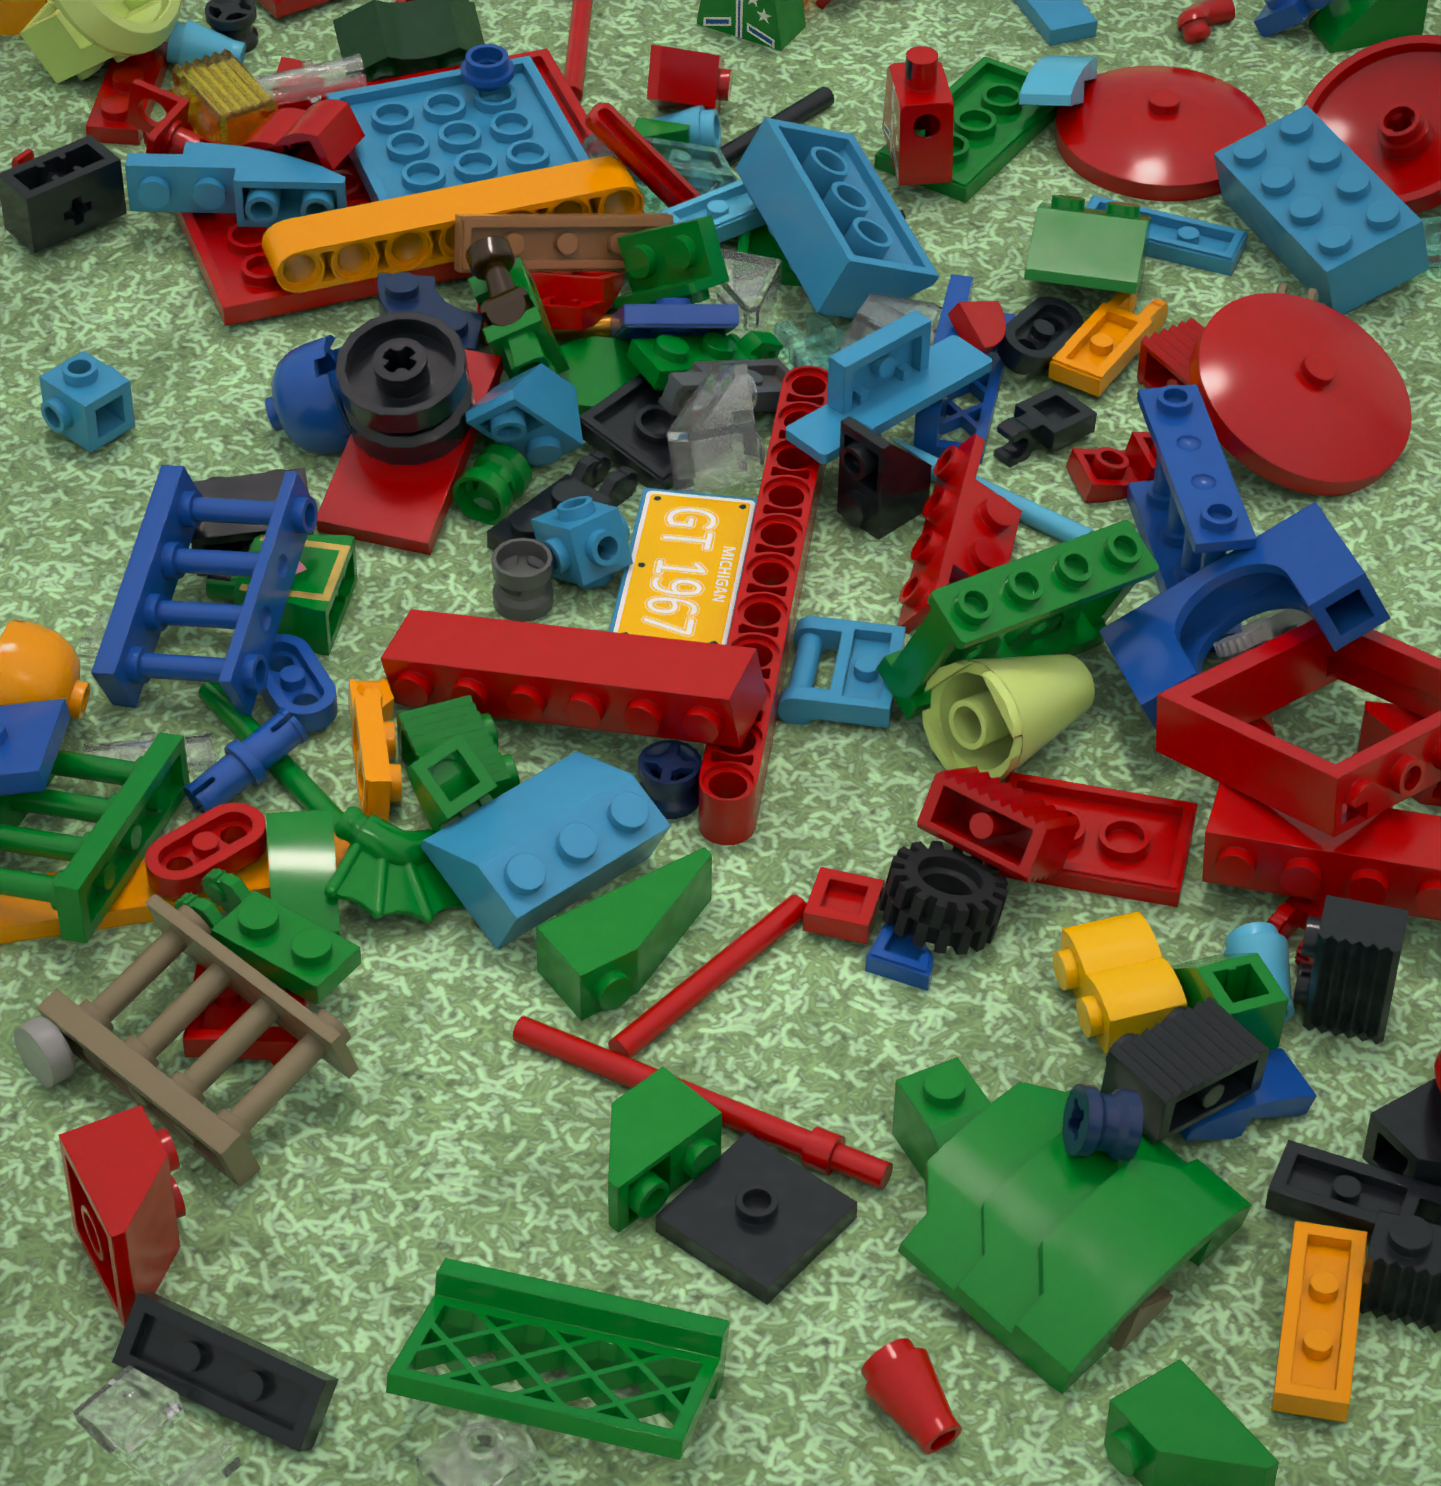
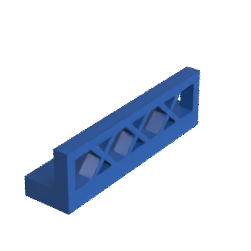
(932, 421)

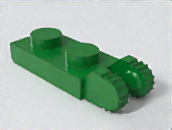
(273, 937)

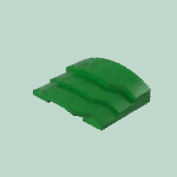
(1055, 1242)

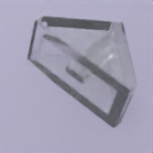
(752, 285)

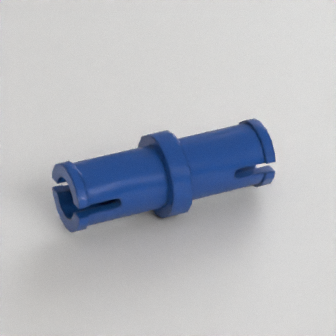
(246, 762)

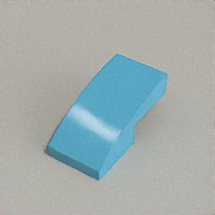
(1058, 81)

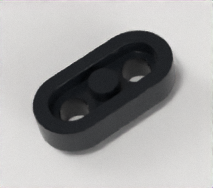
(1038, 335)

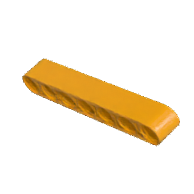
(420, 227)

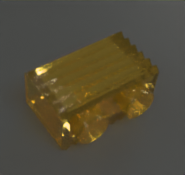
(223, 97)

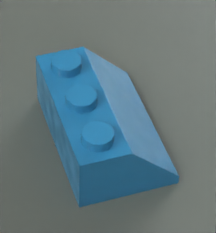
(546, 844)

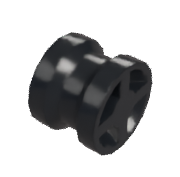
(233, 20)

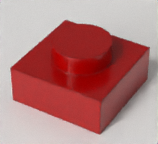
(843, 905)

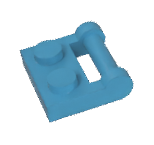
(856, 687)

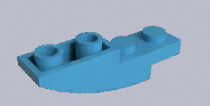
(232, 179)

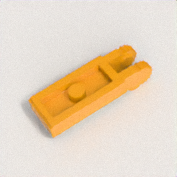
(1106, 343)

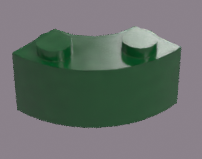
(408, 36)

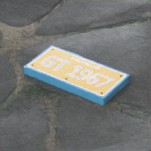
(684, 566)

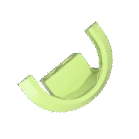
(83, 34)

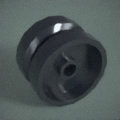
(405, 387)

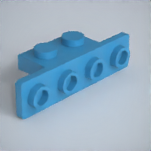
(886, 382)

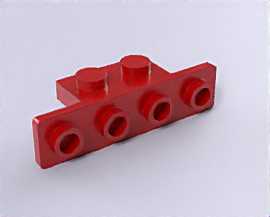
(963, 531)

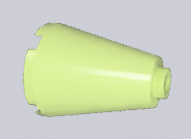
(1003, 709)

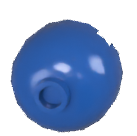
(308, 399)

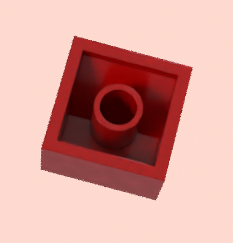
(124, 1202)

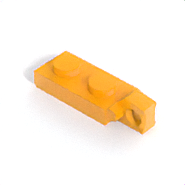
(373, 746)

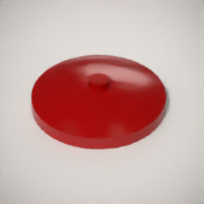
(1390, 114)
(1154, 131)
(1301, 394)

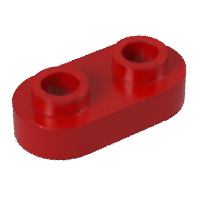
(220, 838)

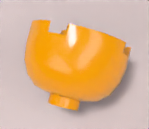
(40, 667)

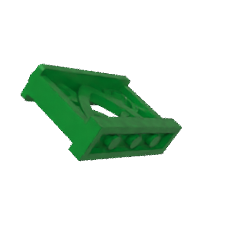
(1022, 608)

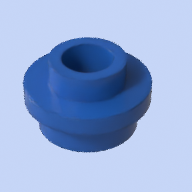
(487, 67)

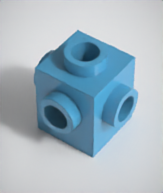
(87, 401)
(585, 541)

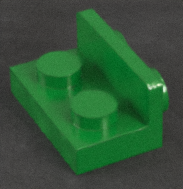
(672, 262)

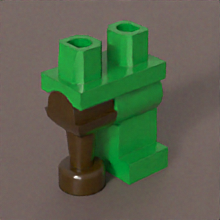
(512, 309)

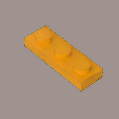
(1320, 1322)

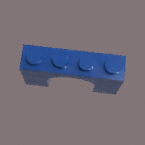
(1293, 567)

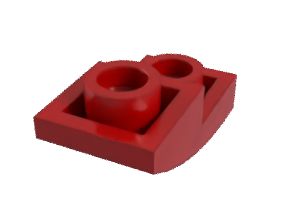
(1105, 472)

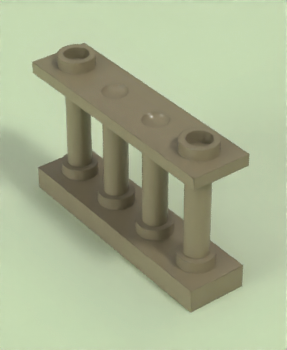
(179, 1098)

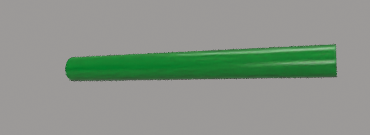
(286, 770)

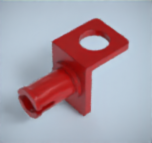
(171, 132)

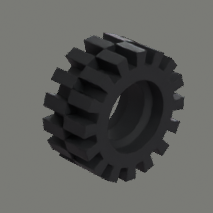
(943, 898)

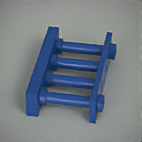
(1192, 504)
(163, 556)

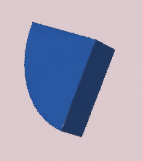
(900, 959)

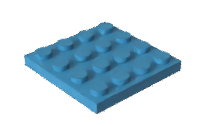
(448, 134)

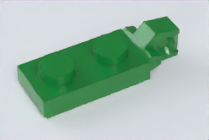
(670, 354)

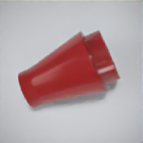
(909, 1391)

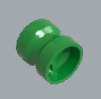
(492, 484)

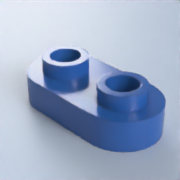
(299, 684)

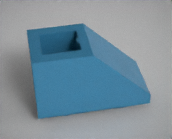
(532, 414)

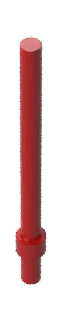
(818, 1148)

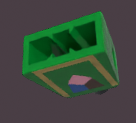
(317, 594)

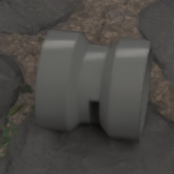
(520, 589)

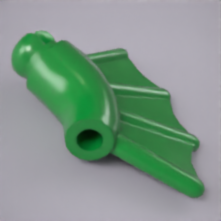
(388, 870)

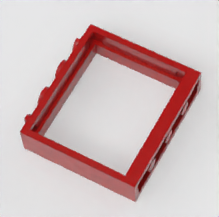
(1209, 728)

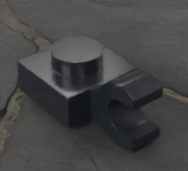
(1046, 418)

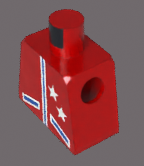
(919, 100)

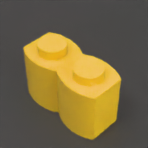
(1116, 977)

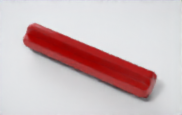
(639, 155)

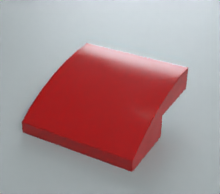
(576, 297)

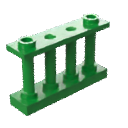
(113, 849)

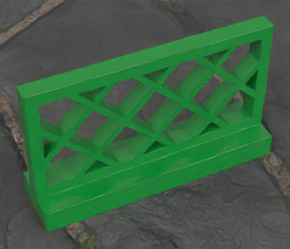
(552, 1326)

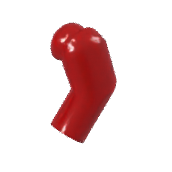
(1198, 17)

